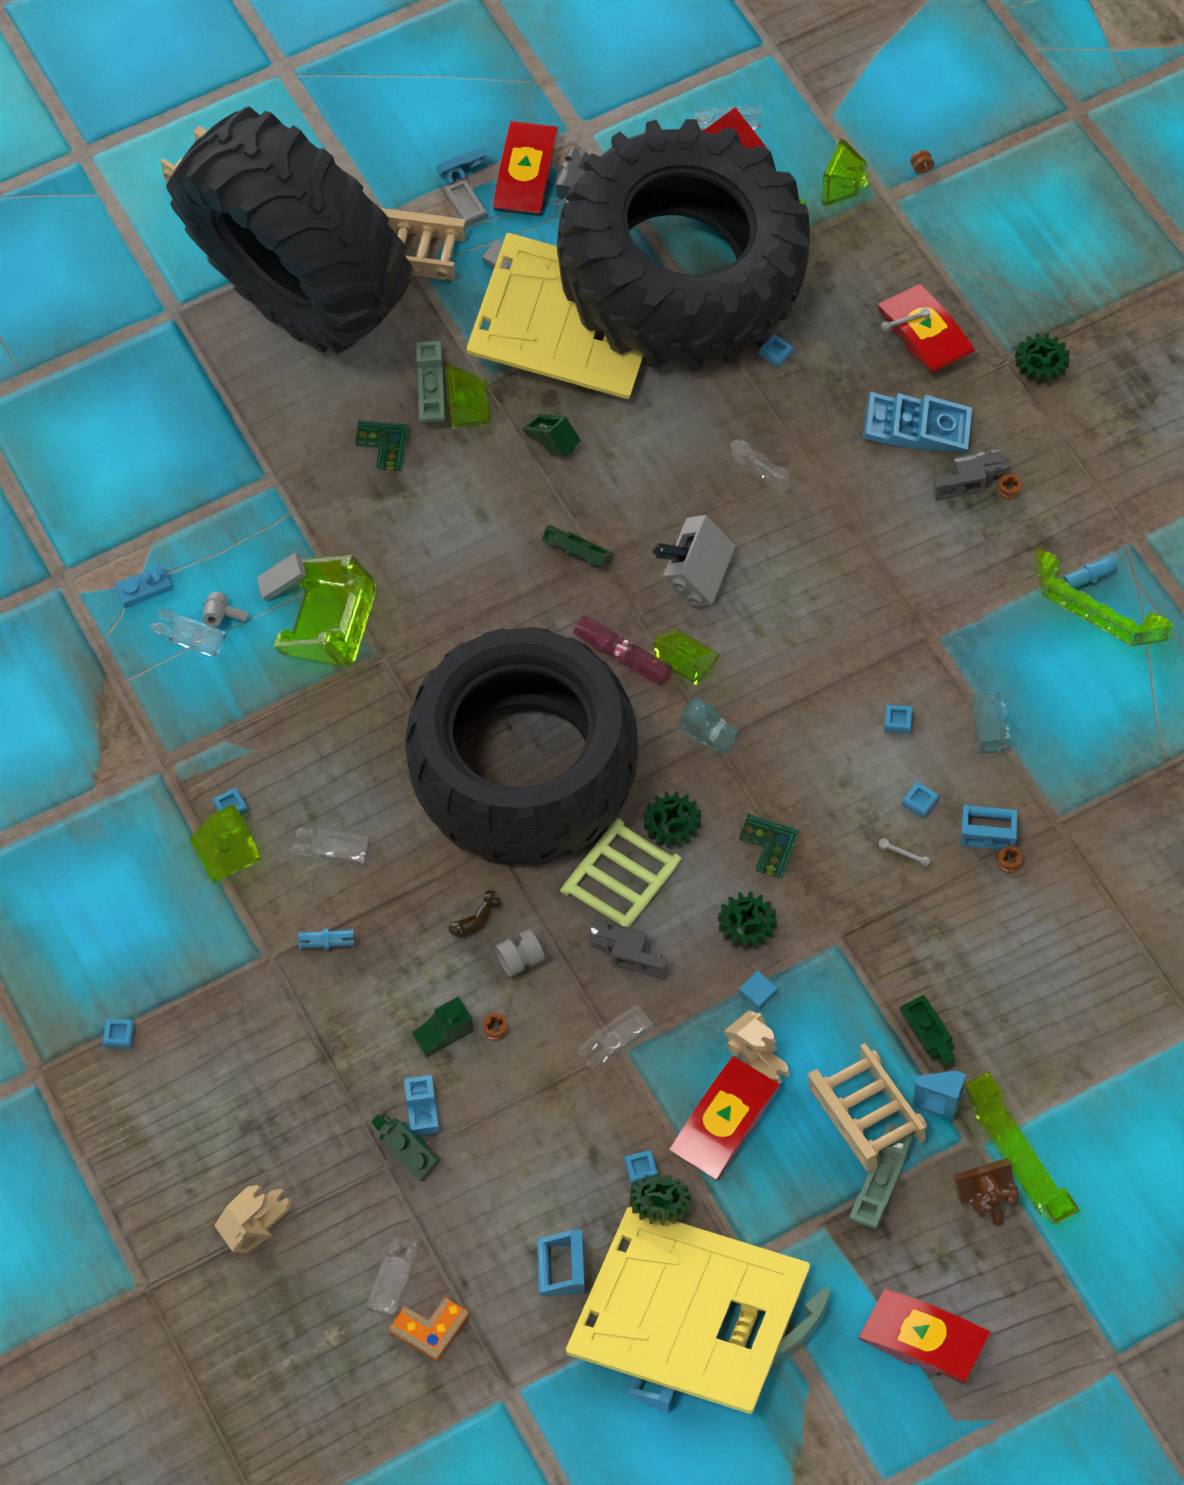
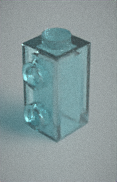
(989, 723)

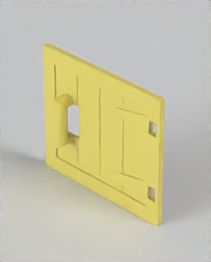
(541, 329)
(668, 1301)

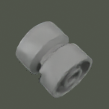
(518, 953)

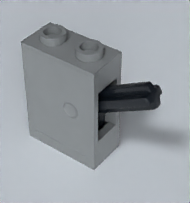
(697, 560)

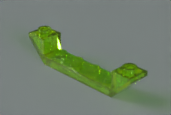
(1152, 630)
(1009, 1141)

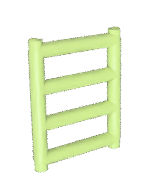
(602, 847)

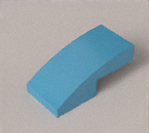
(421, 1105)

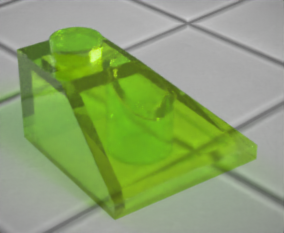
(843, 175)
(224, 844)

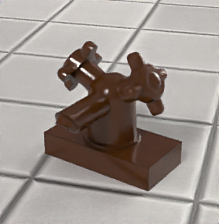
(987, 1187)

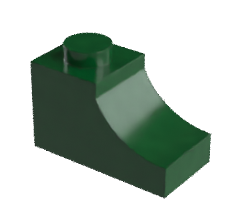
(553, 433)
(444, 1027)

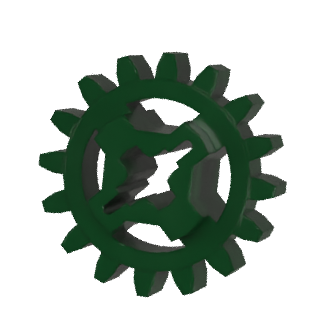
(1042, 358)
(666, 812)
(742, 911)
(660, 1199)

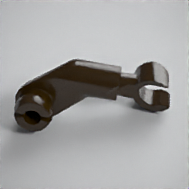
(475, 923)

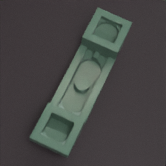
(430, 381)
(881, 1182)
(814, 1311)

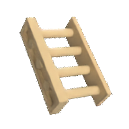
(429, 227)
(852, 1129)

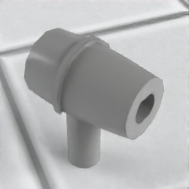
(216, 608)

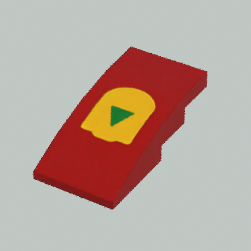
(525, 168)
(931, 340)
(725, 1117)
(924, 1335)

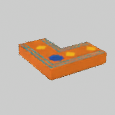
(430, 1335)

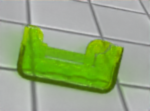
(331, 612)

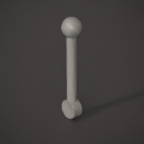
(924, 313)
(884, 845)

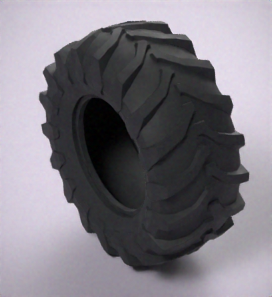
(696, 178)
(290, 230)

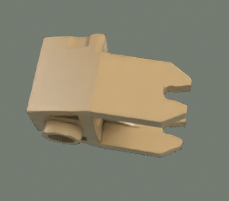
(755, 1045)
(249, 1217)

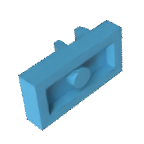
(471, 158)
(143, 586)

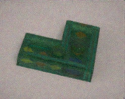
(389, 438)
(775, 840)

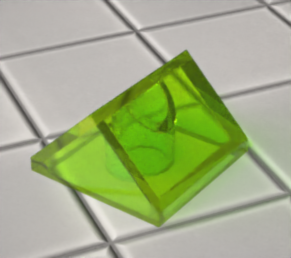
(467, 398)
(685, 655)

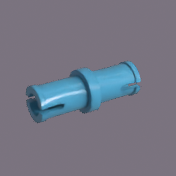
(1091, 573)
(326, 939)

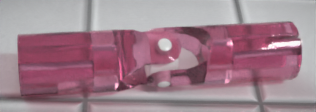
(625, 651)

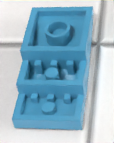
(917, 423)

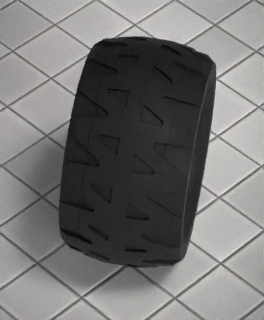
(522, 671)

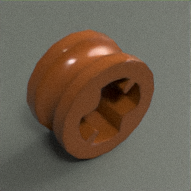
(922, 161)
(1016, 488)
(1007, 867)
(503, 1029)

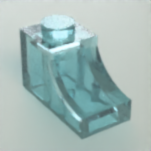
(707, 726)

